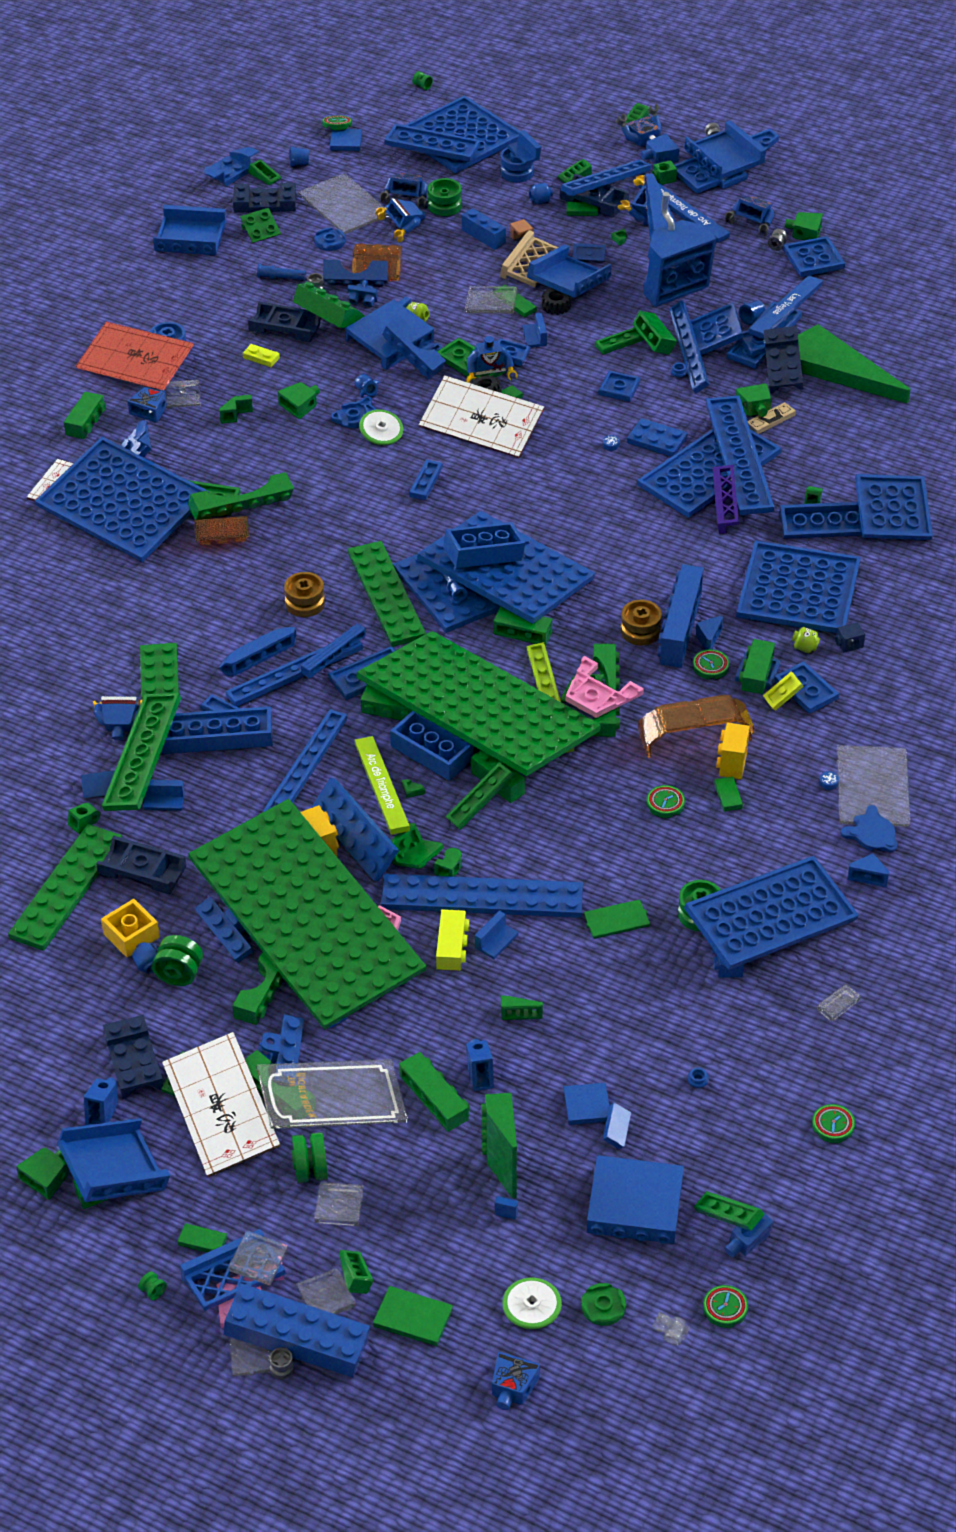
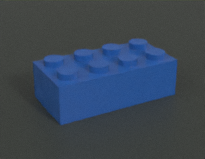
(484, 545)
(431, 745)

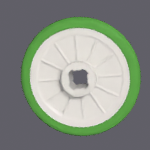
(381, 427)
(527, 1290)

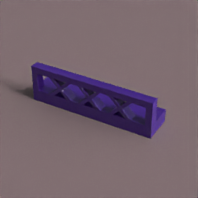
(718, 485)

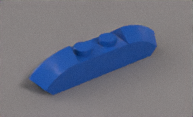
(258, 651)

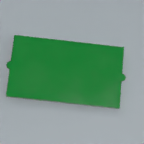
(616, 919)

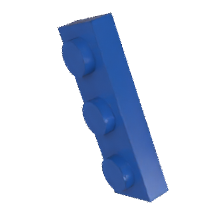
(425, 480)

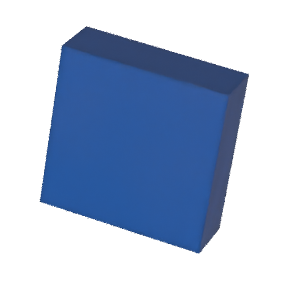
(506, 1207)

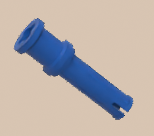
(273, 272)
(458, 591)

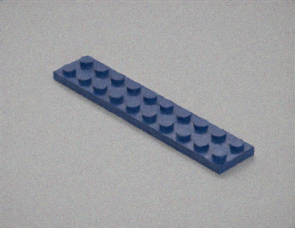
(739, 450)
(482, 895)

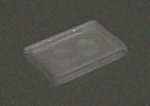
(491, 299)

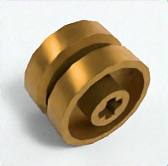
(304, 594)
(641, 622)

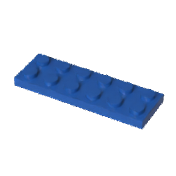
(432, 142)
(740, 355)
(356, 830)

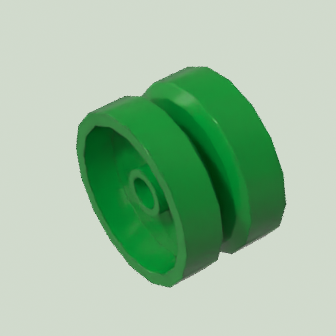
(444, 197)
(690, 892)
(177, 960)
(310, 1157)

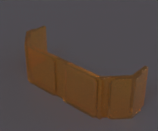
(691, 715)

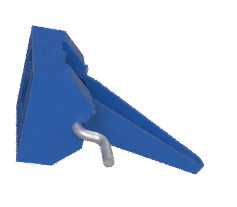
(677, 253)

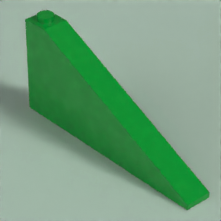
(835, 361)

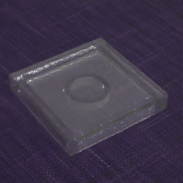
(339, 1204)
(258, 1258)
(327, 1292)

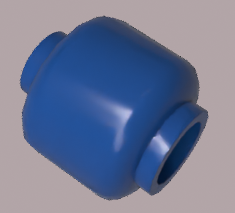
(540, 193)
(144, 956)

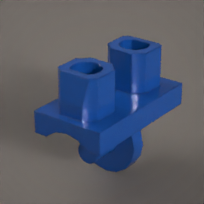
(364, 292)

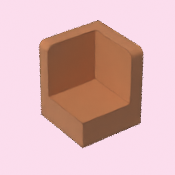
(519, 229)

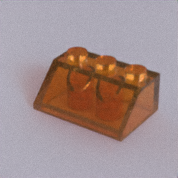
(365, 253)
(221, 530)

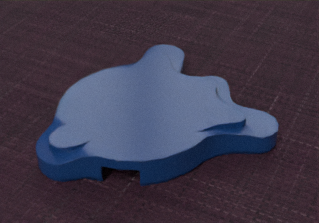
(352, 412)
(872, 831)

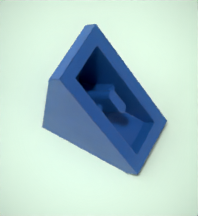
(709, 631)
(869, 871)

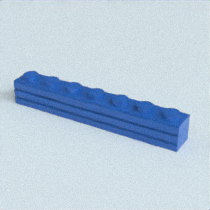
(333, 650)

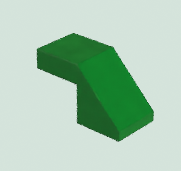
(236, 405)

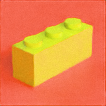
(452, 940)

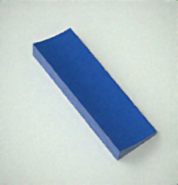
(820, 520)
(219, 730)

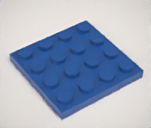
(893, 507)

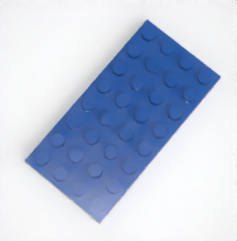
(687, 477)
(770, 912)

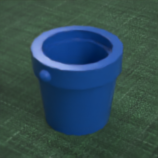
(298, 156)
(751, 311)

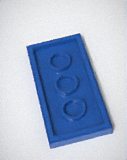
(345, 677)

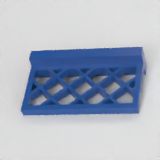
(211, 1262)

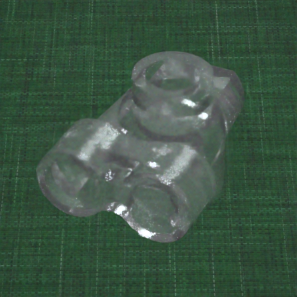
(674, 1328)

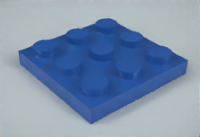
(814, 256)
(717, 328)

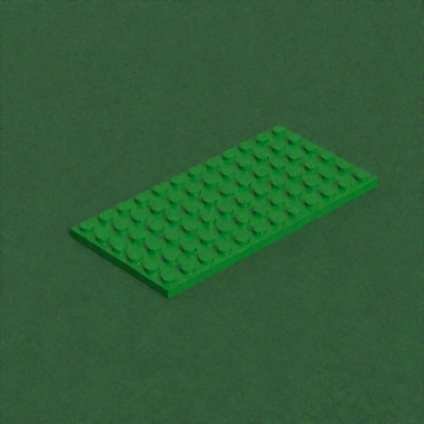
(479, 702)
(307, 913)

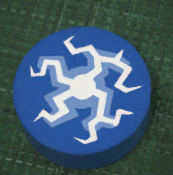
(611, 442)
(829, 780)

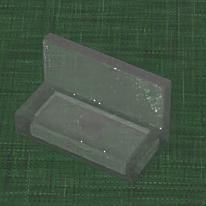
(183, 393)

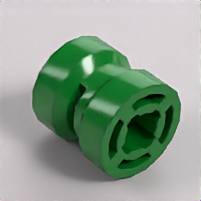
(422, 80)

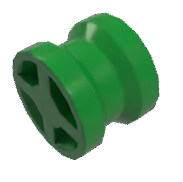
(152, 1285)

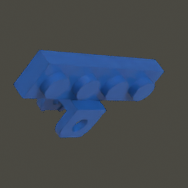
(225, 928)
(287, 1044)

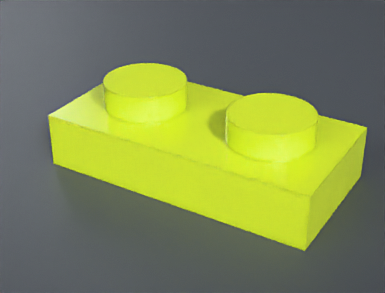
(261, 355)
(783, 691)

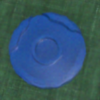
(329, 239)

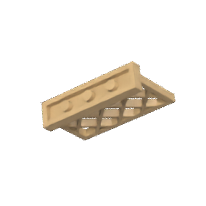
(519, 255)

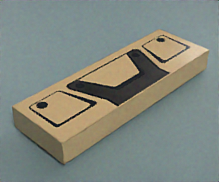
(774, 417)

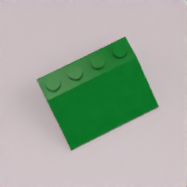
(326, 305)
(499, 1139)

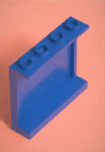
(726, 151)
(190, 230)
(567, 273)
(371, 327)
(111, 1160)
(635, 1199)

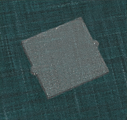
(248, 1358)

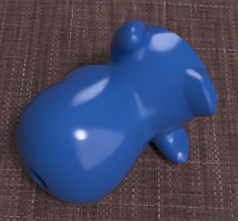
(366, 385)

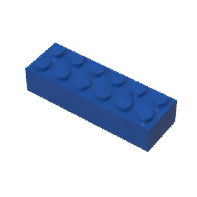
(680, 616)
(303, 1329)

